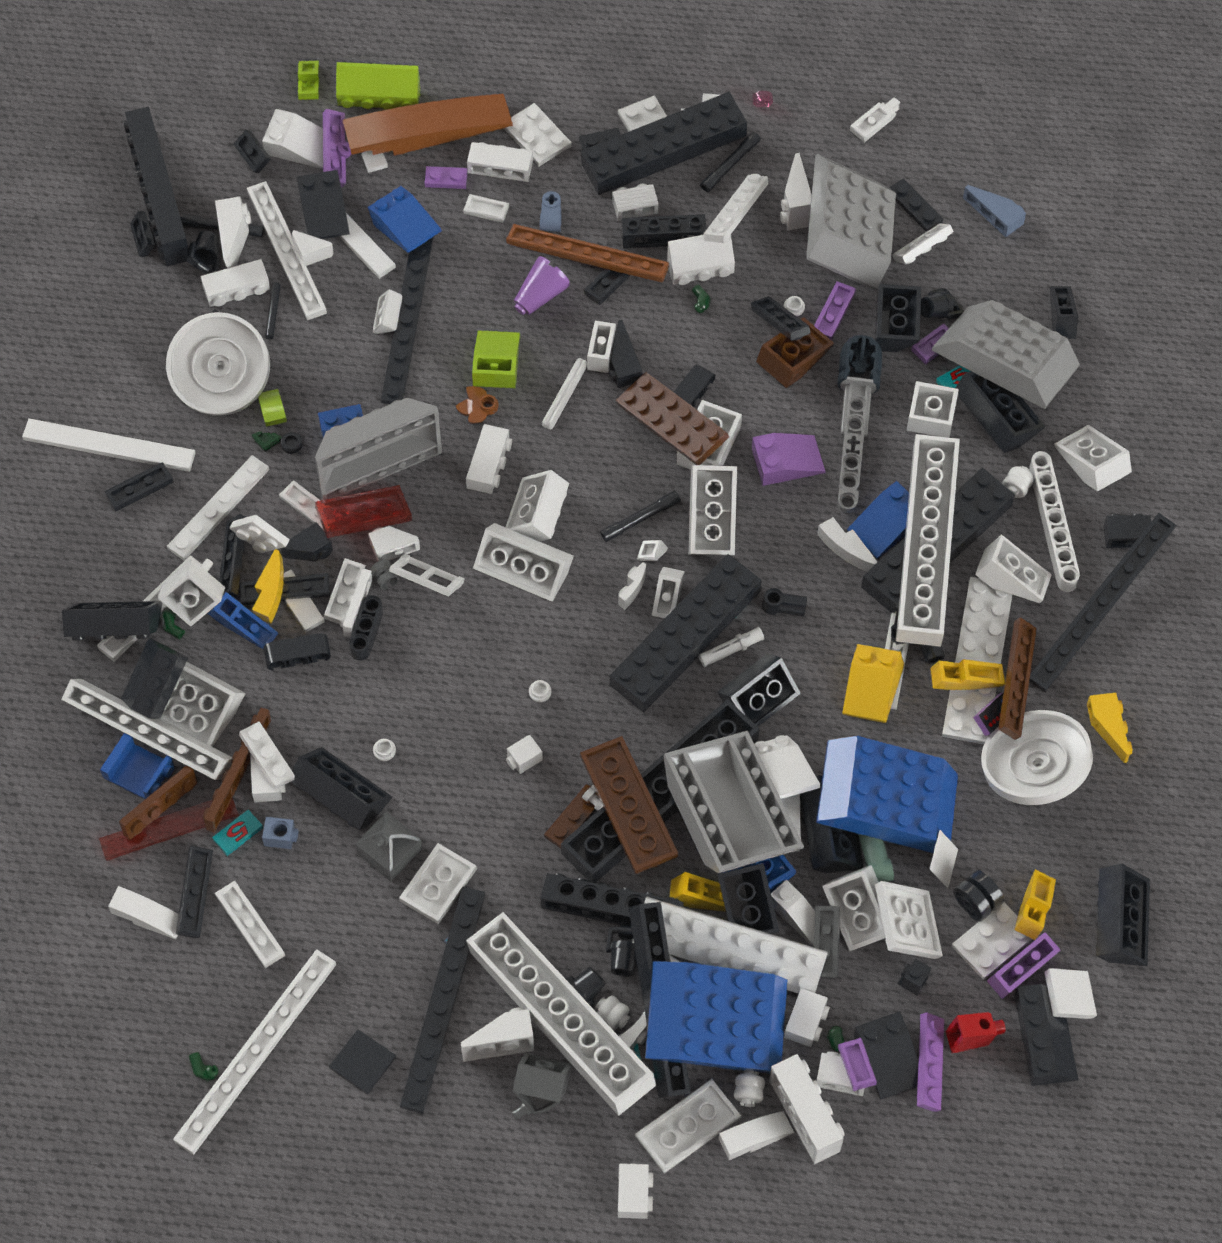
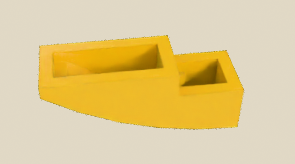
(269, 588)
(967, 675)
(1035, 905)

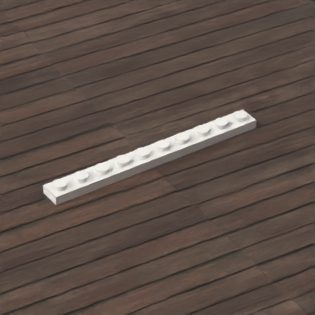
(254, 1052)

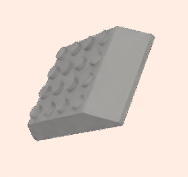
(850, 223)
(1010, 351)
(377, 446)
(729, 803)

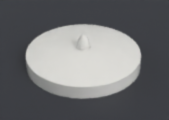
(218, 364)
(1041, 764)

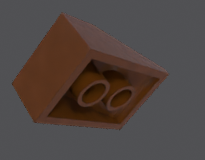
(793, 359)

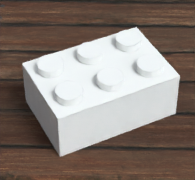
(728, 421)

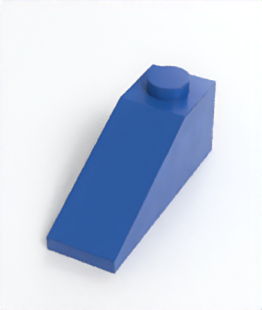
(242, 621)

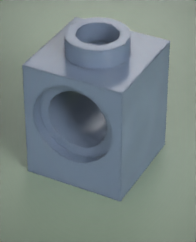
(273, 826)

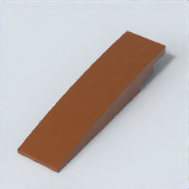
(426, 124)

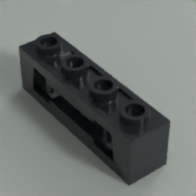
(660, 229)

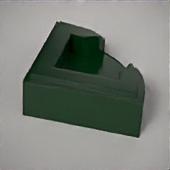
(266, 440)

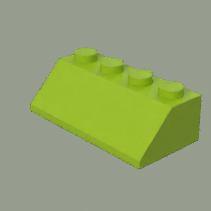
(376, 85)

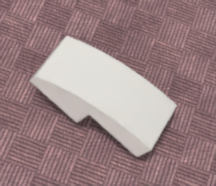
(635, 582)

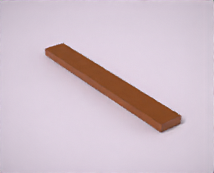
(588, 253)

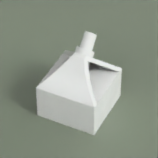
(192, 591)

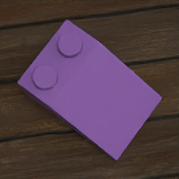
(786, 457)

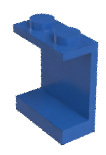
(136, 768)

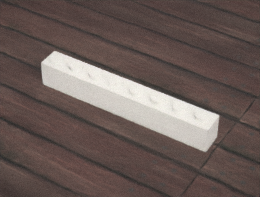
(149, 731)

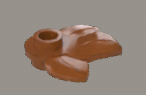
(474, 406)

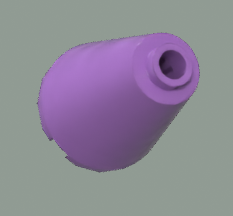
(540, 286)

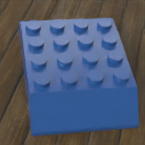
(887, 792)
(716, 1016)

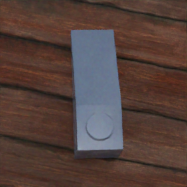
(997, 210)

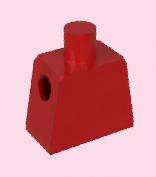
(973, 1031)

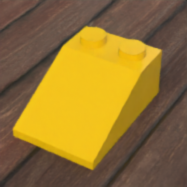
(872, 683)

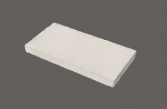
(688, 1125)

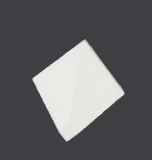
(654, 551)

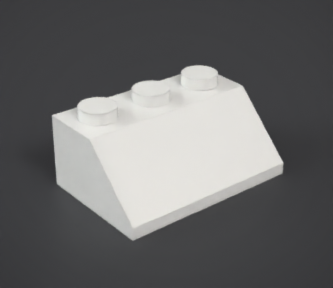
(699, 260)
(538, 505)

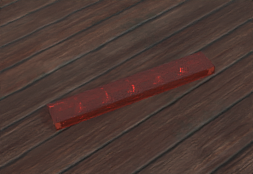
(161, 830)

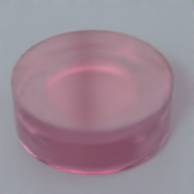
(762, 99)

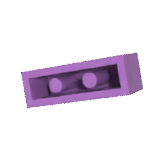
(1023, 965)

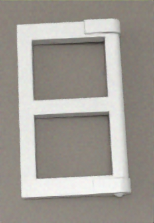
(423, 579)

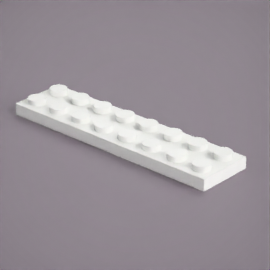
(979, 640)
(739, 947)

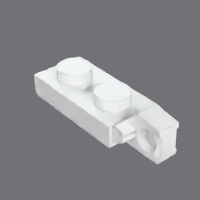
(875, 119)

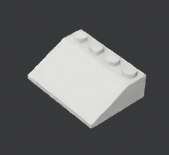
(201, 705)

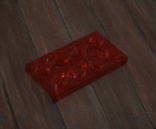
(363, 511)

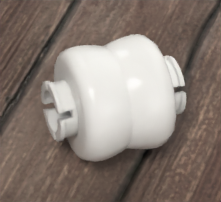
(1019, 481)
(613, 1012)
(749, 1088)

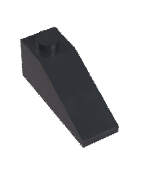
(1063, 311)
(624, 362)

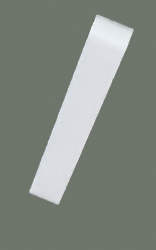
(1052, 530)

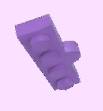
(335, 147)

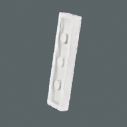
(250, 924)

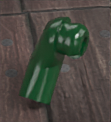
(703, 299)
(169, 626)
(835, 1037)
(201, 1070)

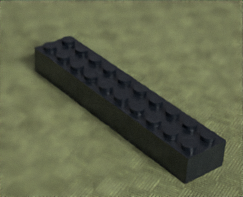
(595, 845)

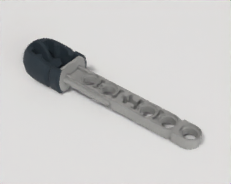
(856, 390)

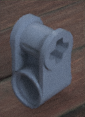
(551, 212)

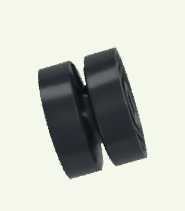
(978, 895)

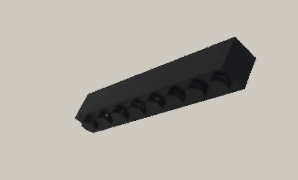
(651, 947)

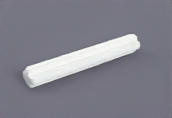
(564, 393)

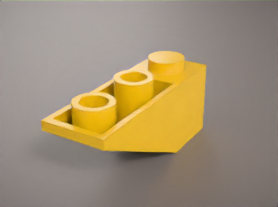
(1107, 720)

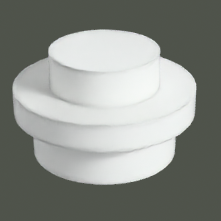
(795, 305)
(540, 691)
(384, 749)

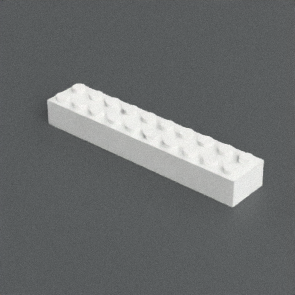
(928, 540)
(561, 1013)

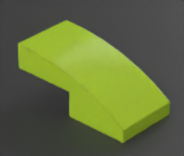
(308, 80)
(272, 407)

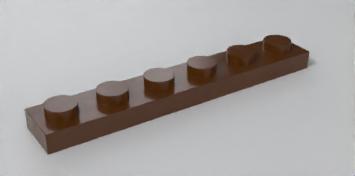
(1017, 678)
(232, 778)

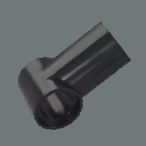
(785, 604)

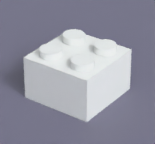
(932, 409)

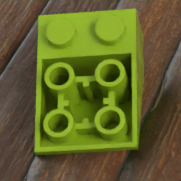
(495, 359)

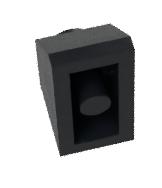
(308, 545)

